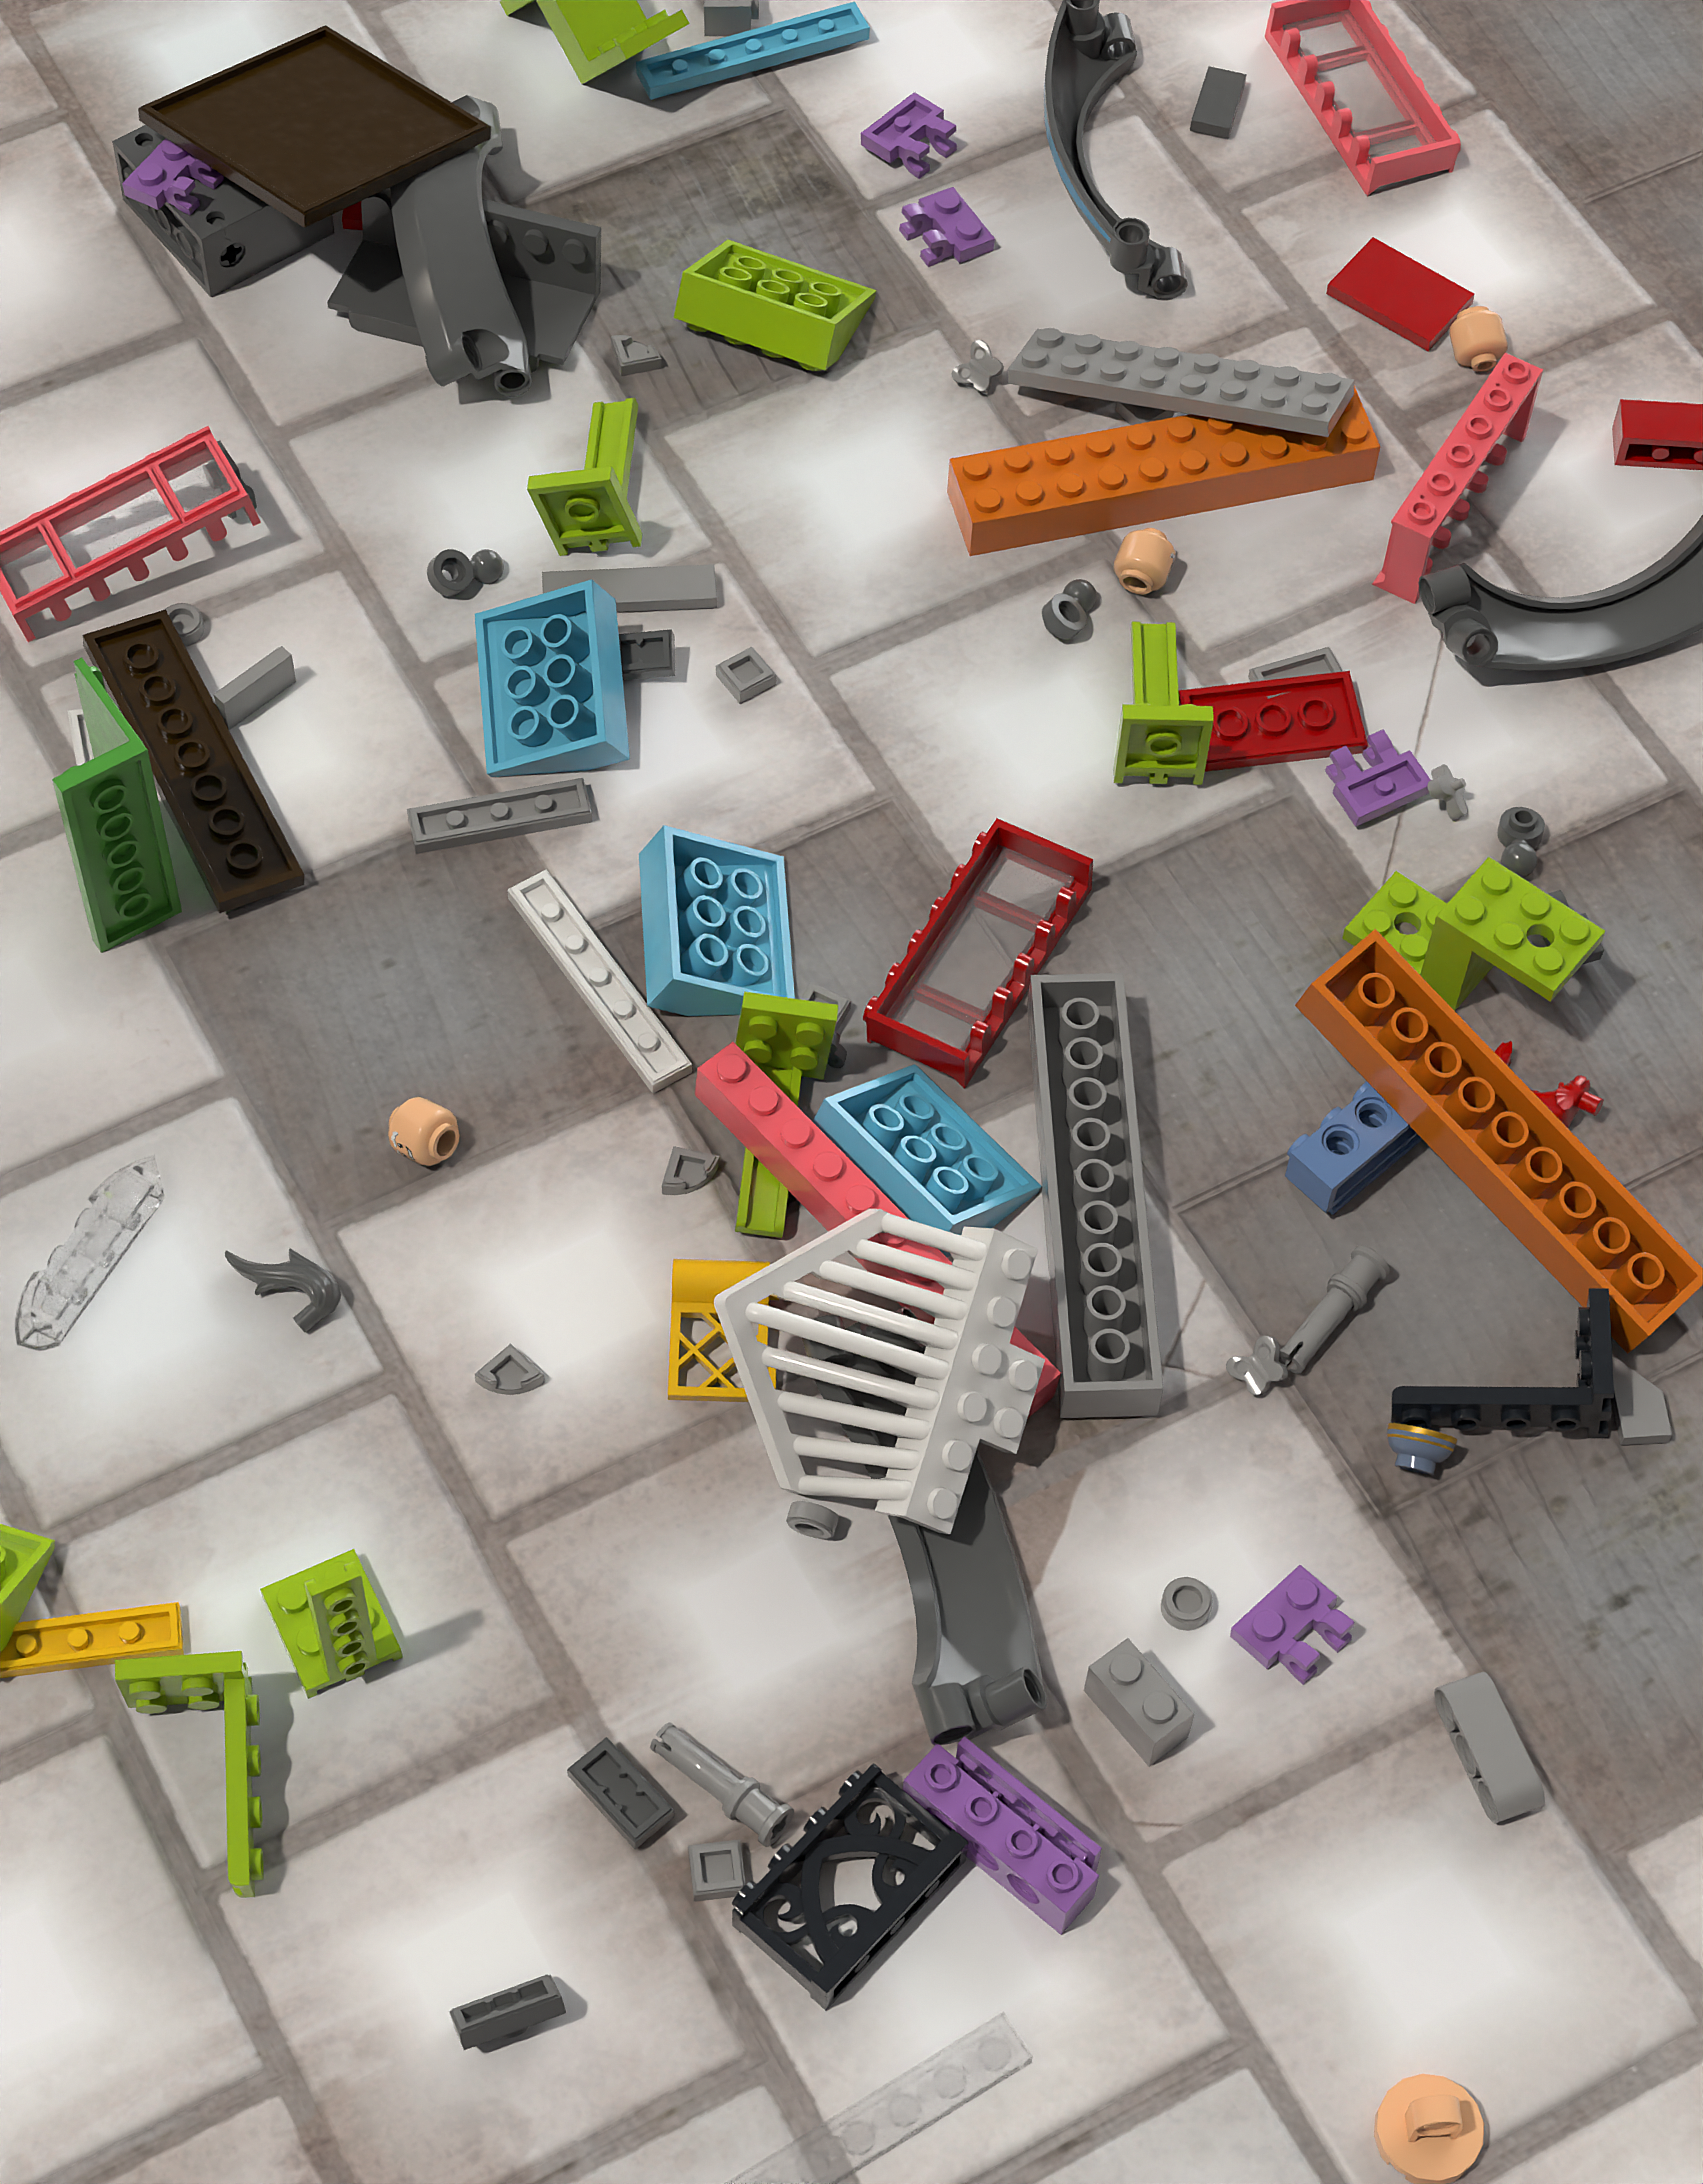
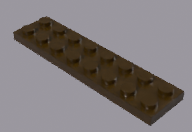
(194, 762)

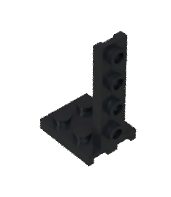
(1527, 1407)

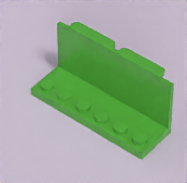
(115, 824)

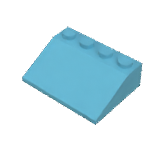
(552, 683)
(712, 924)
(925, 1152)

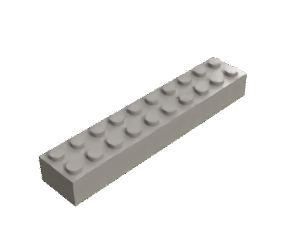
(1093, 1197)

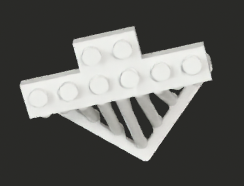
(967, 1381)

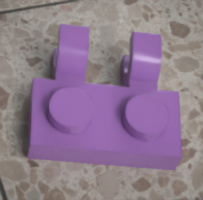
(903, 127)
(165, 178)
(953, 225)
(1383, 787)
(1284, 1616)

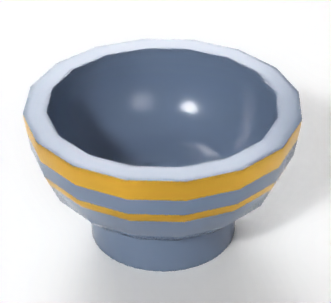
(1419, 1447)

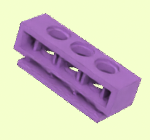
(1005, 1837)

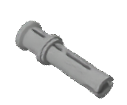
(1345, 1294)
(739, 1796)

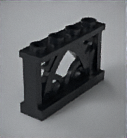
(848, 1955)

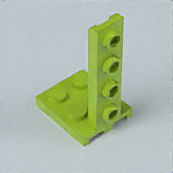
(592, 503)
(1155, 732)
(786, 1042)
(330, 1622)
(202, 1683)

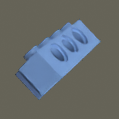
(1349, 1150)

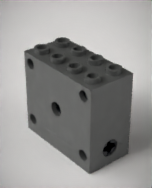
(227, 234)

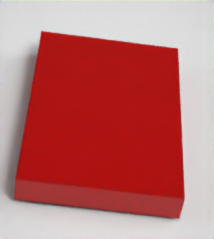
(1400, 293)

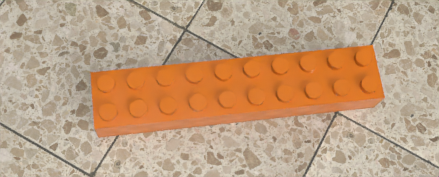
(1147, 475)
(1500, 1138)

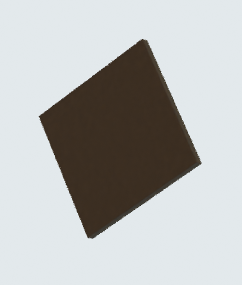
(314, 125)

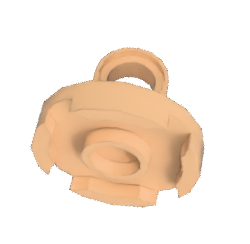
(1429, 2129)

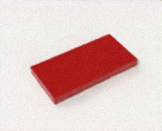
(1295, 726)

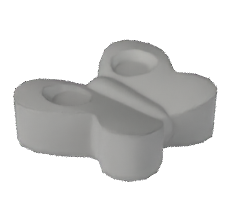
(979, 369)
(1448, 789)
(1260, 1367)

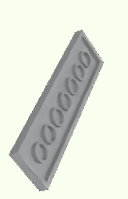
(1182, 381)

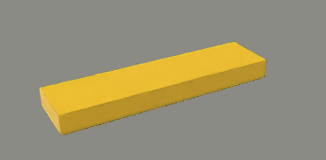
(92, 1639)

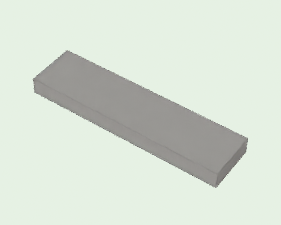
(646, 586)
(499, 815)

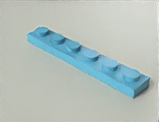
(752, 50)

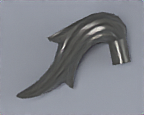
(295, 1274)

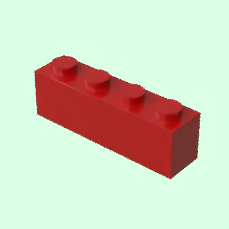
(1658, 434)

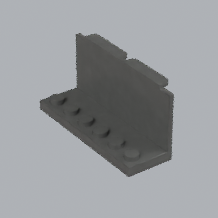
(543, 259)

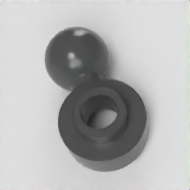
(485, 567)
(1066, 611)
(1520, 833)

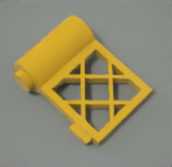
(693, 1295)

